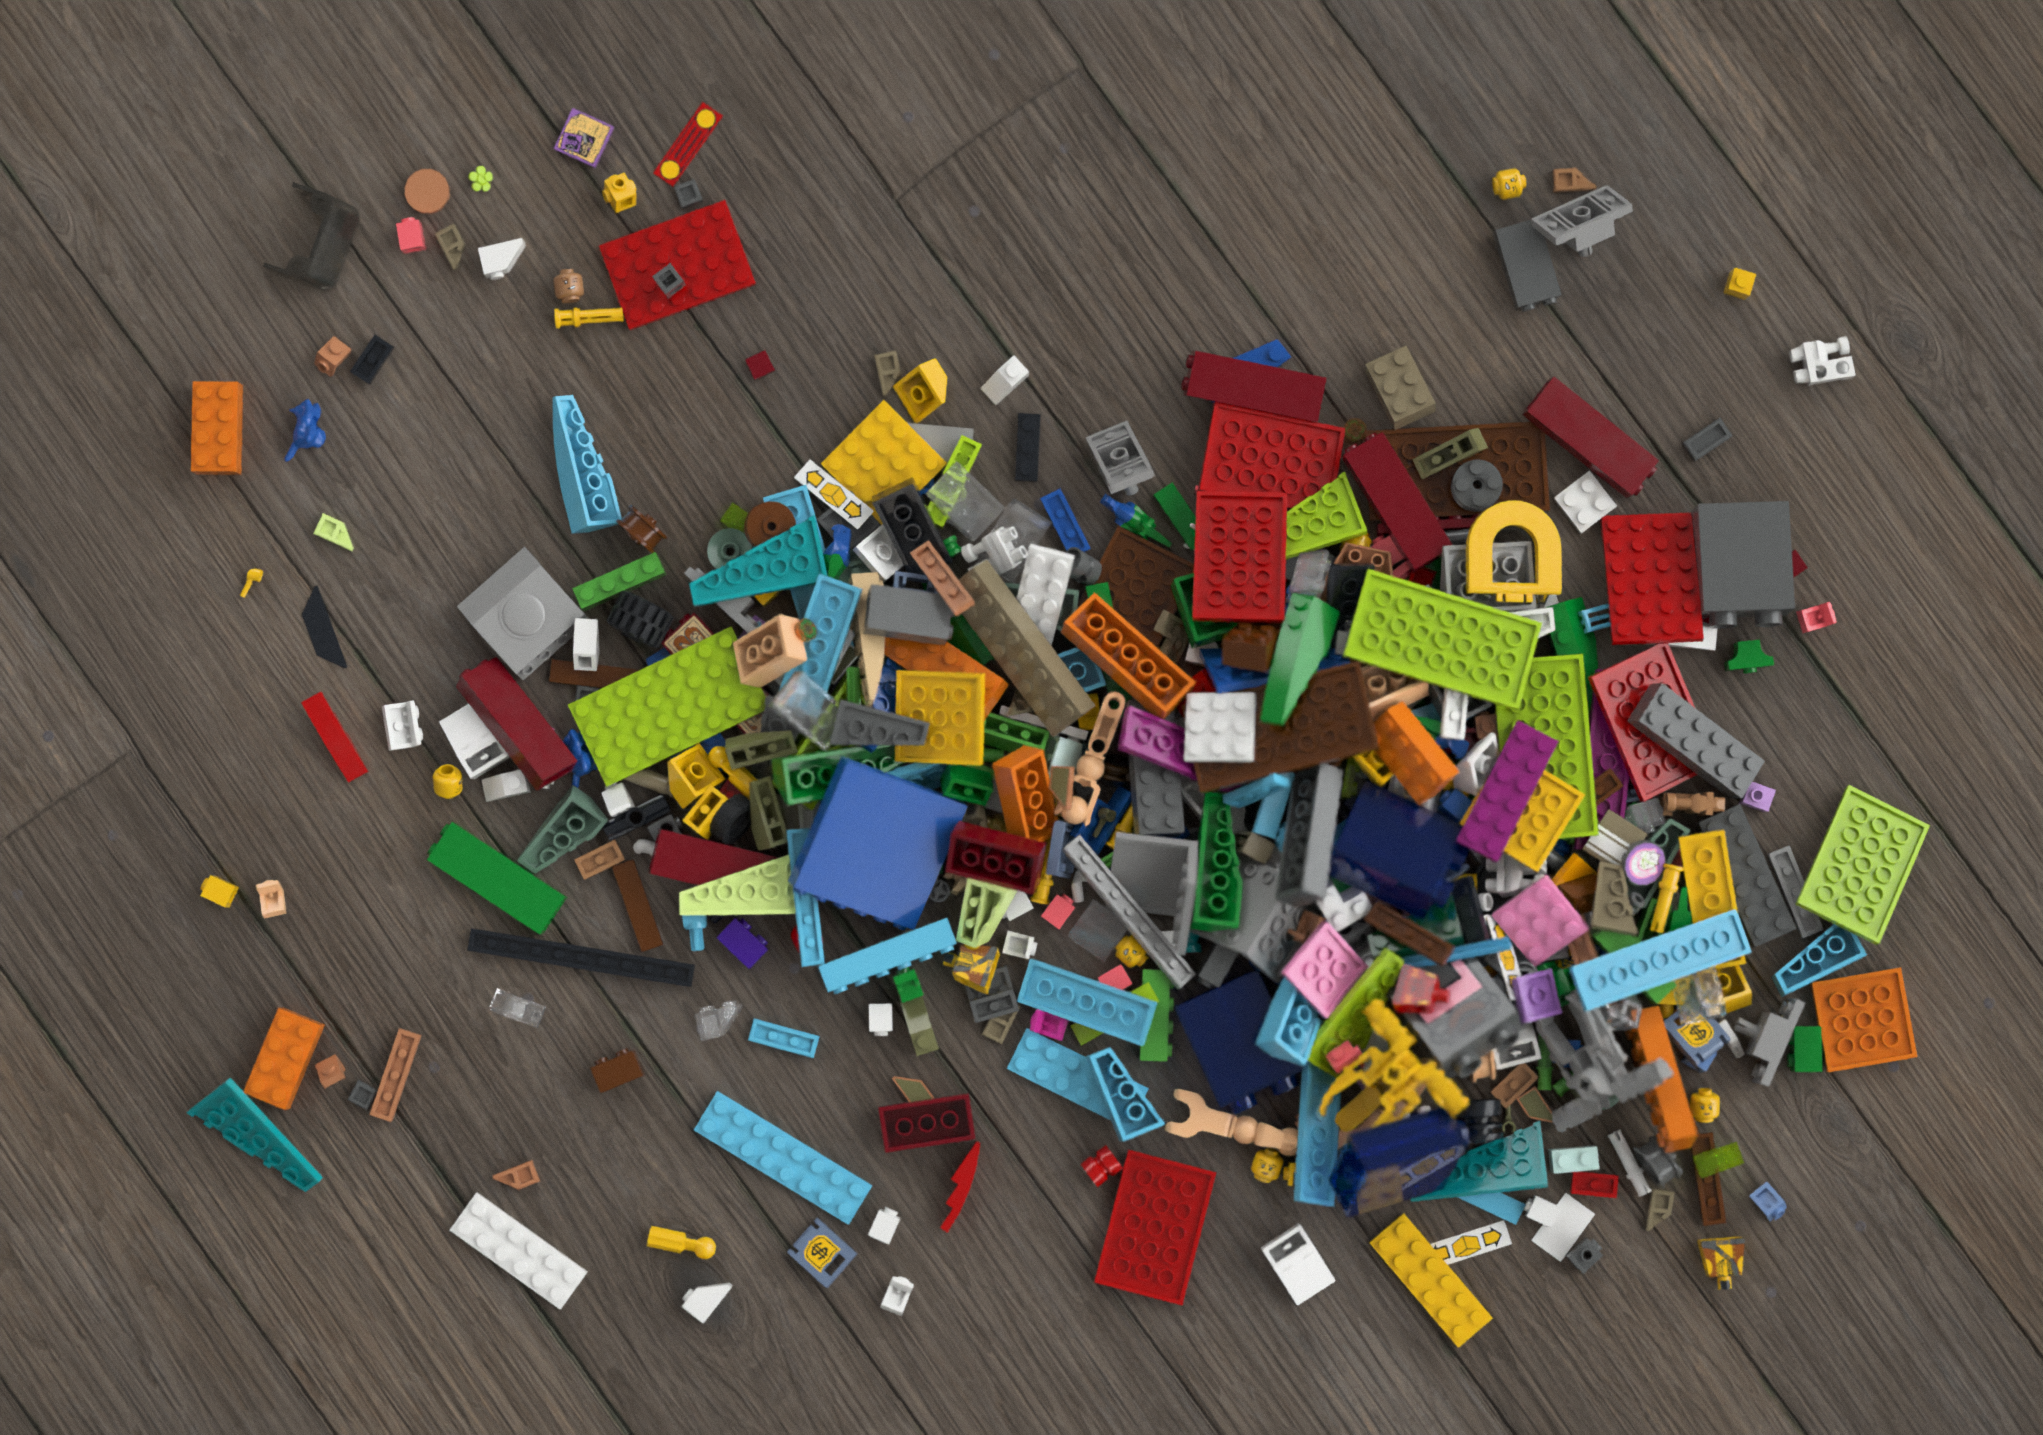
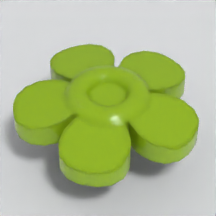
(481, 179)

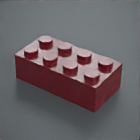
(995, 857)
(927, 1122)

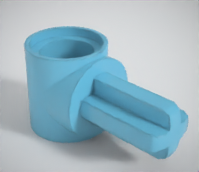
(695, 925)

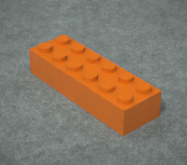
(1127, 657)
(946, 658)
(1667, 1100)

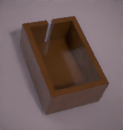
(1251, 645)

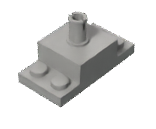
(1583, 220)
(1120, 458)
(734, 608)
(1770, 1038)

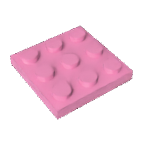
(1540, 921)
(1324, 969)

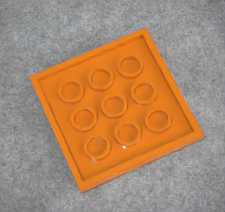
(1864, 1019)

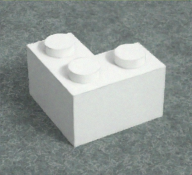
(1344, 907)

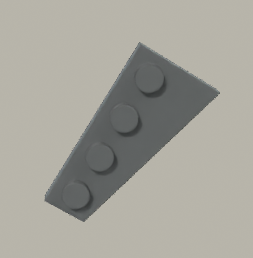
(770, 722)
(870, 726)

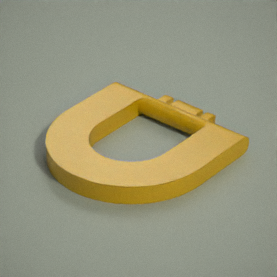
(1547, 552)

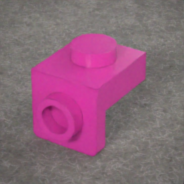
(1048, 1024)

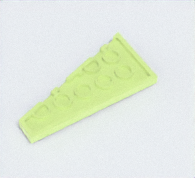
(750, 891)

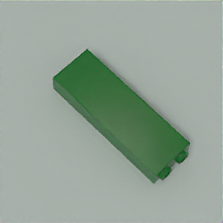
(496, 877)

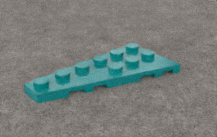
(776, 565)
(250, 1130)
(1498, 1167)

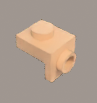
(271, 898)

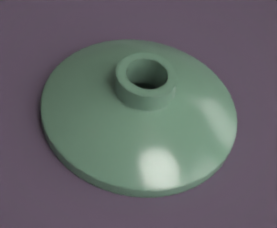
(722, 541)

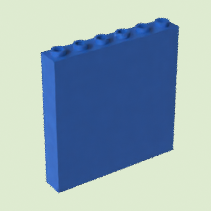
(876, 844)

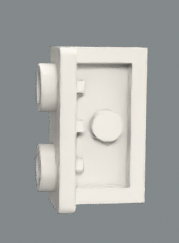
(402, 725)

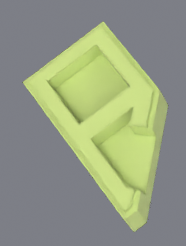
(333, 531)

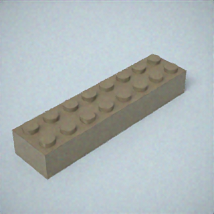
(1023, 650)

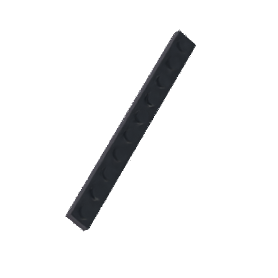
(581, 957)

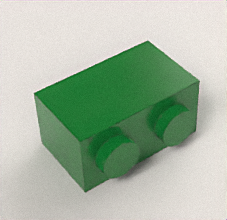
(966, 784)
(1805, 1049)

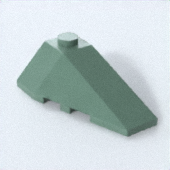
(567, 826)

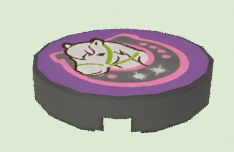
(1643, 862)

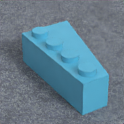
(1822, 957)
(1122, 1097)

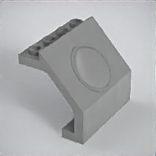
(522, 613)

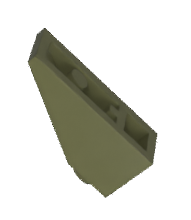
(1450, 453)
(759, 747)
(766, 815)
(919, 1025)

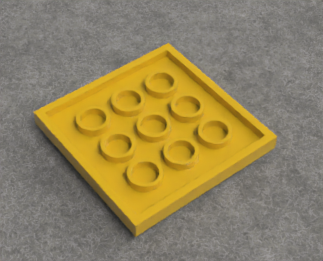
(881, 455)
(952, 707)
(1541, 821)

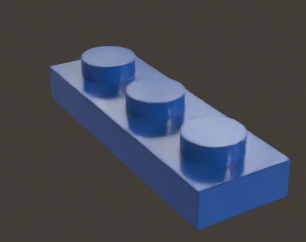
(1064, 521)

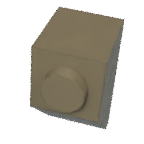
(1253, 846)

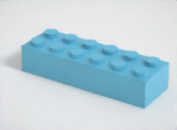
(887, 955)

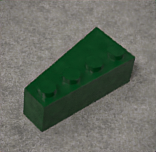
(1438, 921)

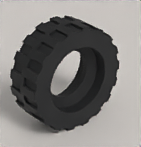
(731, 819)

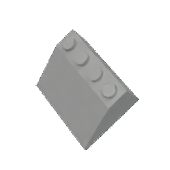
(1510, 564)

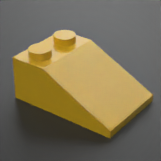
(1734, 988)

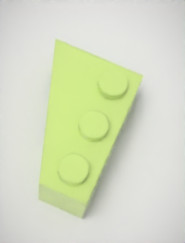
(982, 911)

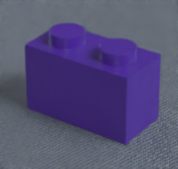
(743, 942)

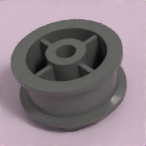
(1483, 474)
(1657, 1164)

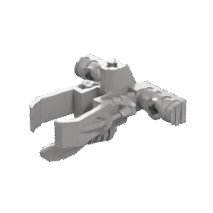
(1595, 1066)

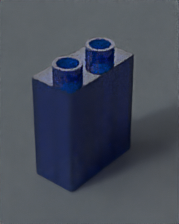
(1397, 851)
(1223, 1036)
(1397, 1161)

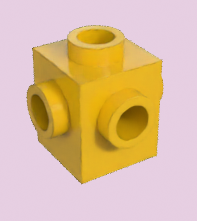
(619, 192)

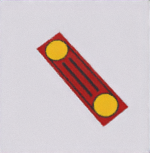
(688, 144)

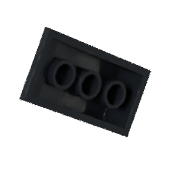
(908, 522)

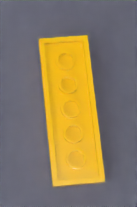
(1708, 878)
(1430, 1280)

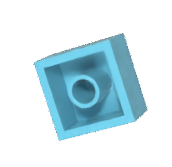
(1083, 669)

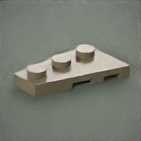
(1611, 901)

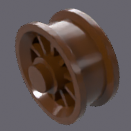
(767, 521)
(641, 529)

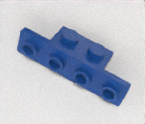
(1117, 803)

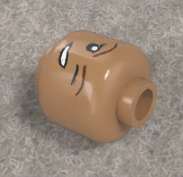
(568, 286)

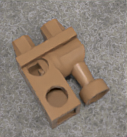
(1700, 803)

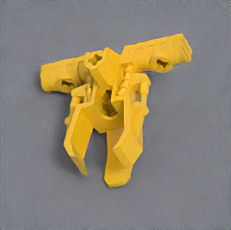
(1390, 1077)

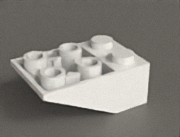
(473, 742)
(1523, 1051)
(1298, 1264)

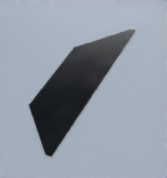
(321, 630)

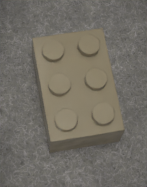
(1400, 388)

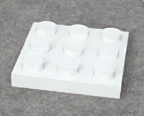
(1220, 727)

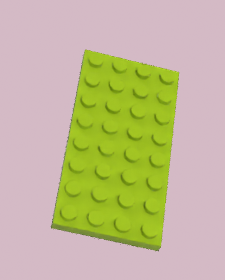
(1442, 639)
(1557, 706)
(666, 708)

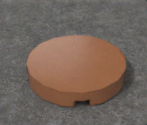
(427, 191)

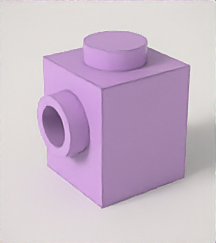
(1758, 797)

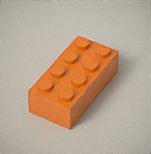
(216, 428)
(1412, 754)
(1025, 793)
(284, 1058)

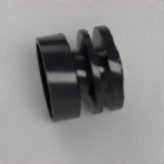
(1479, 1120)

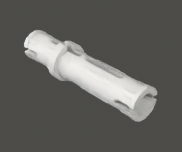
(1633, 1170)

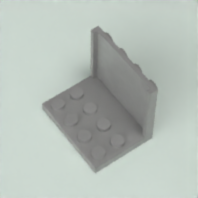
(1159, 877)
(1262, 921)

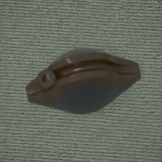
(1116, 771)

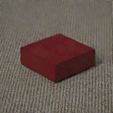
(760, 365)

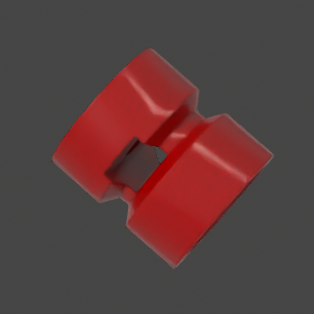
(1101, 1166)

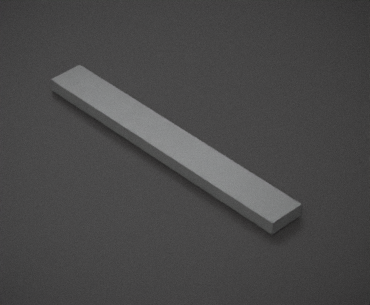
(1128, 911)

